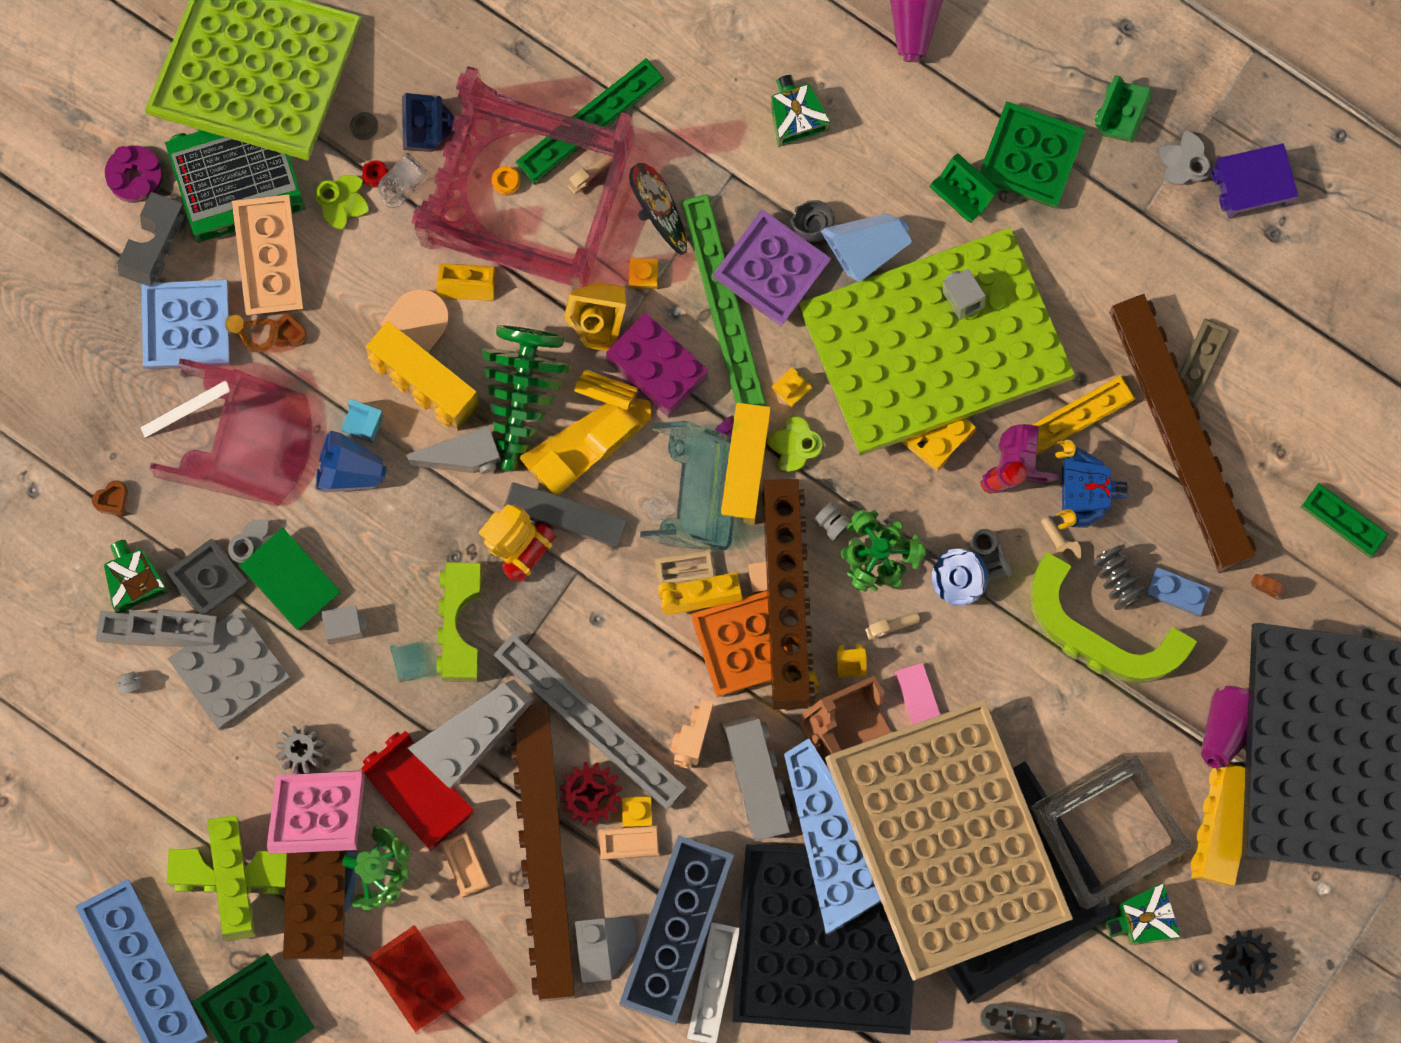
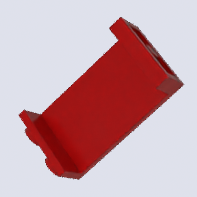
(415, 791)

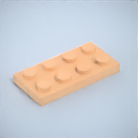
(267, 254)

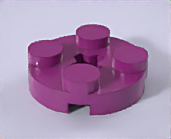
(133, 157)

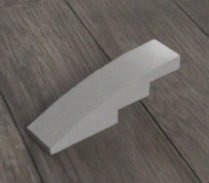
(156, 629)

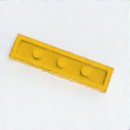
(1083, 413)

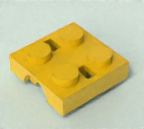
(941, 442)

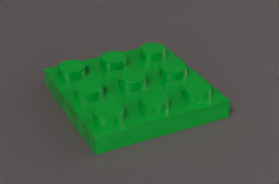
(1031, 154)

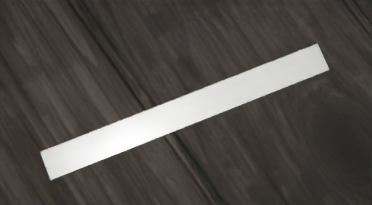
(185, 409)

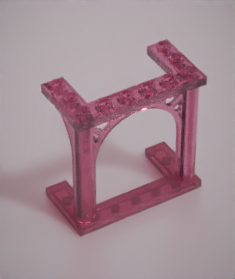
(485, 103)

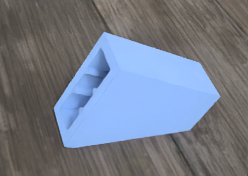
(867, 243)

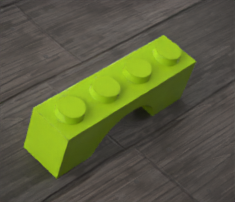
(461, 585)
(190, 870)
(230, 878)

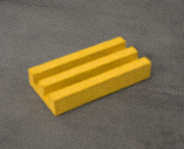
(606, 389)

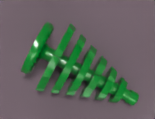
(522, 379)

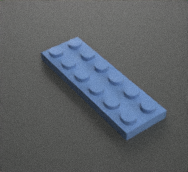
(140, 967)

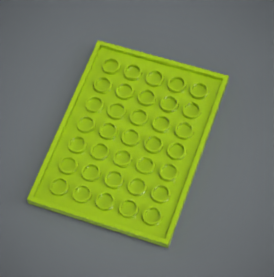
(912, 365)

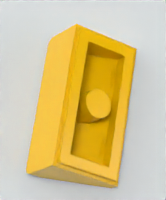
(466, 282)

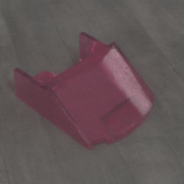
(258, 441)

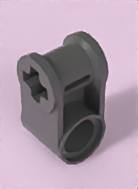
(993, 558)

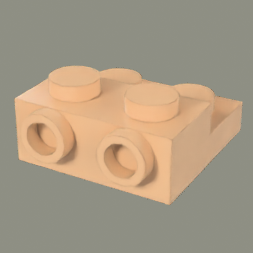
(690, 741)

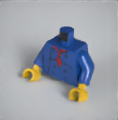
(1085, 487)

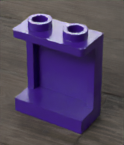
(1254, 180)

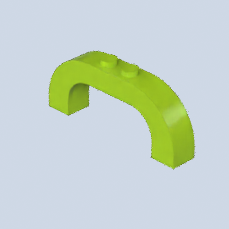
(1097, 651)

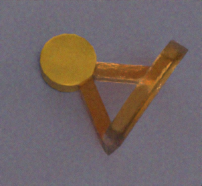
(235, 324)

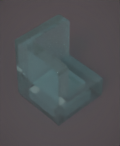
(408, 662)

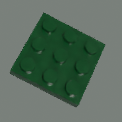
(254, 1007)

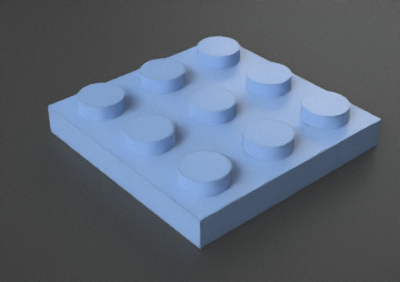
(185, 323)

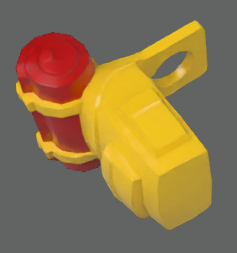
(516, 540)

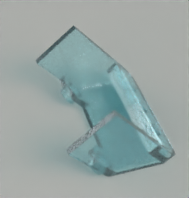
(701, 490)

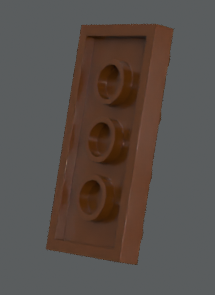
(314, 906)

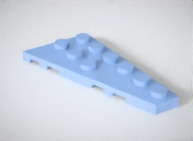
(834, 854)

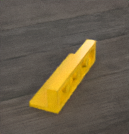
(745, 462)

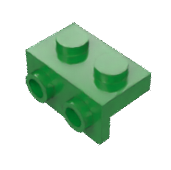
(1123, 110)
(964, 188)

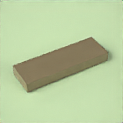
(1203, 357)

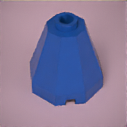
(347, 466)

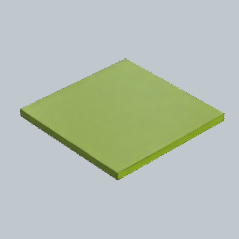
(255, 70)

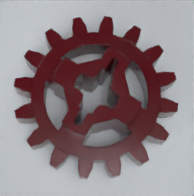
(576, 796)

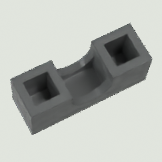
(145, 260)

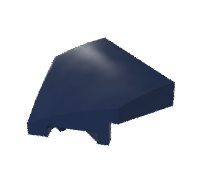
(424, 122)

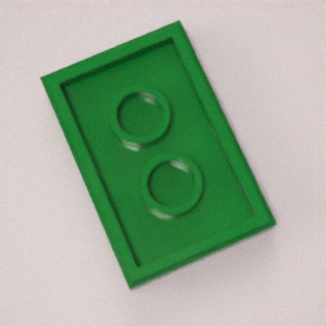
(289, 579)

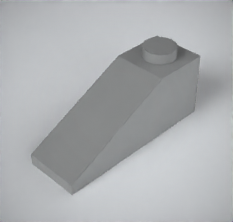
(464, 453)

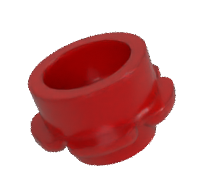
(368, 170)

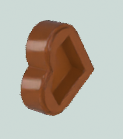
(290, 332)
(111, 499)
(1268, 586)

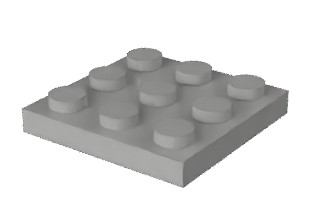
(232, 671)

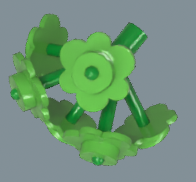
(374, 866)

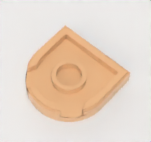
(420, 317)

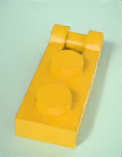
(699, 593)

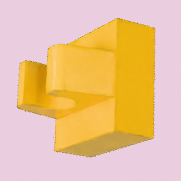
(791, 387)
(851, 662)

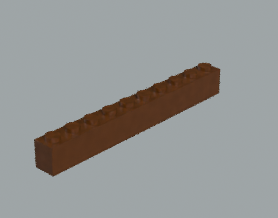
(1182, 433)
(543, 855)

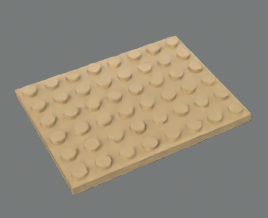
(948, 839)

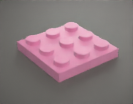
(316, 812)

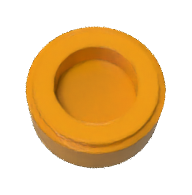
(506, 180)

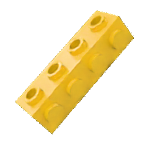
(1222, 828)

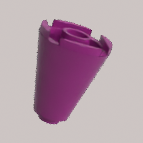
(914, 26)
(1225, 726)

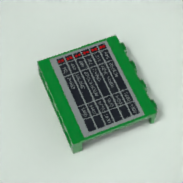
(222, 170)

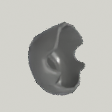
(811, 219)

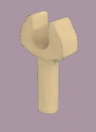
(583, 177)
(1059, 541)
(884, 627)

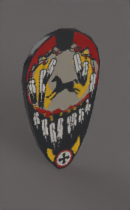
(658, 205)

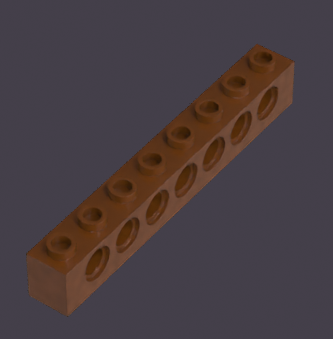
(787, 693)

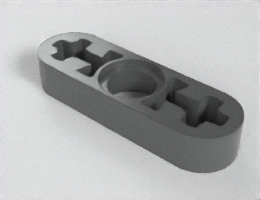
(1002, 1012)

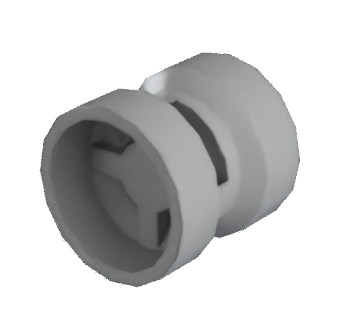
(832, 521)

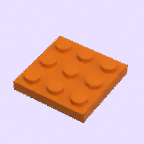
(736, 643)

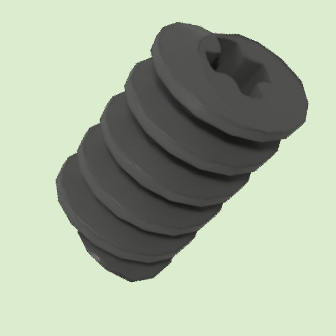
(1119, 578)

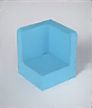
(362, 421)

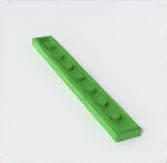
(722, 302)

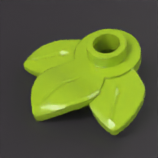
(345, 200)
(791, 444)

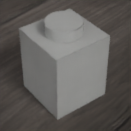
(963, 293)
(343, 624)

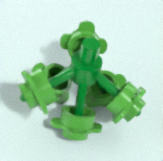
(888, 541)

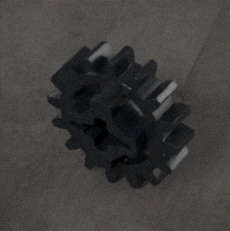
(1241, 948)

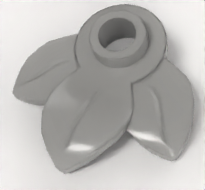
(1182, 158)
(253, 535)

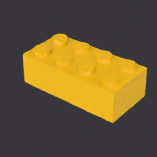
(422, 376)

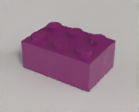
(656, 364)

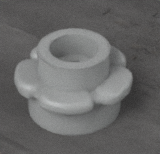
(129, 682)

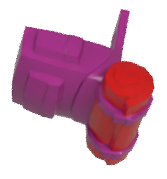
(1017, 460)

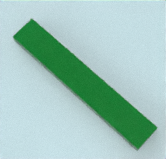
(600, 111)

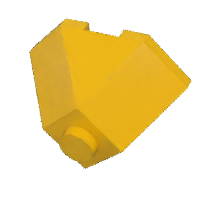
(596, 314)

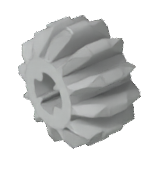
(290, 745)

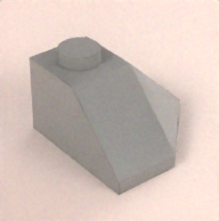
(604, 946)

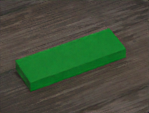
(1344, 520)

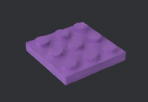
(771, 267)

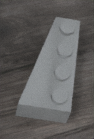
(467, 737)
(756, 776)

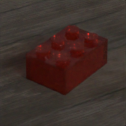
(416, 979)

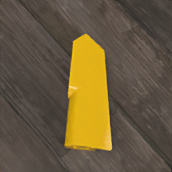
(578, 447)

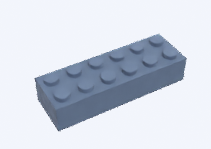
(676, 930)

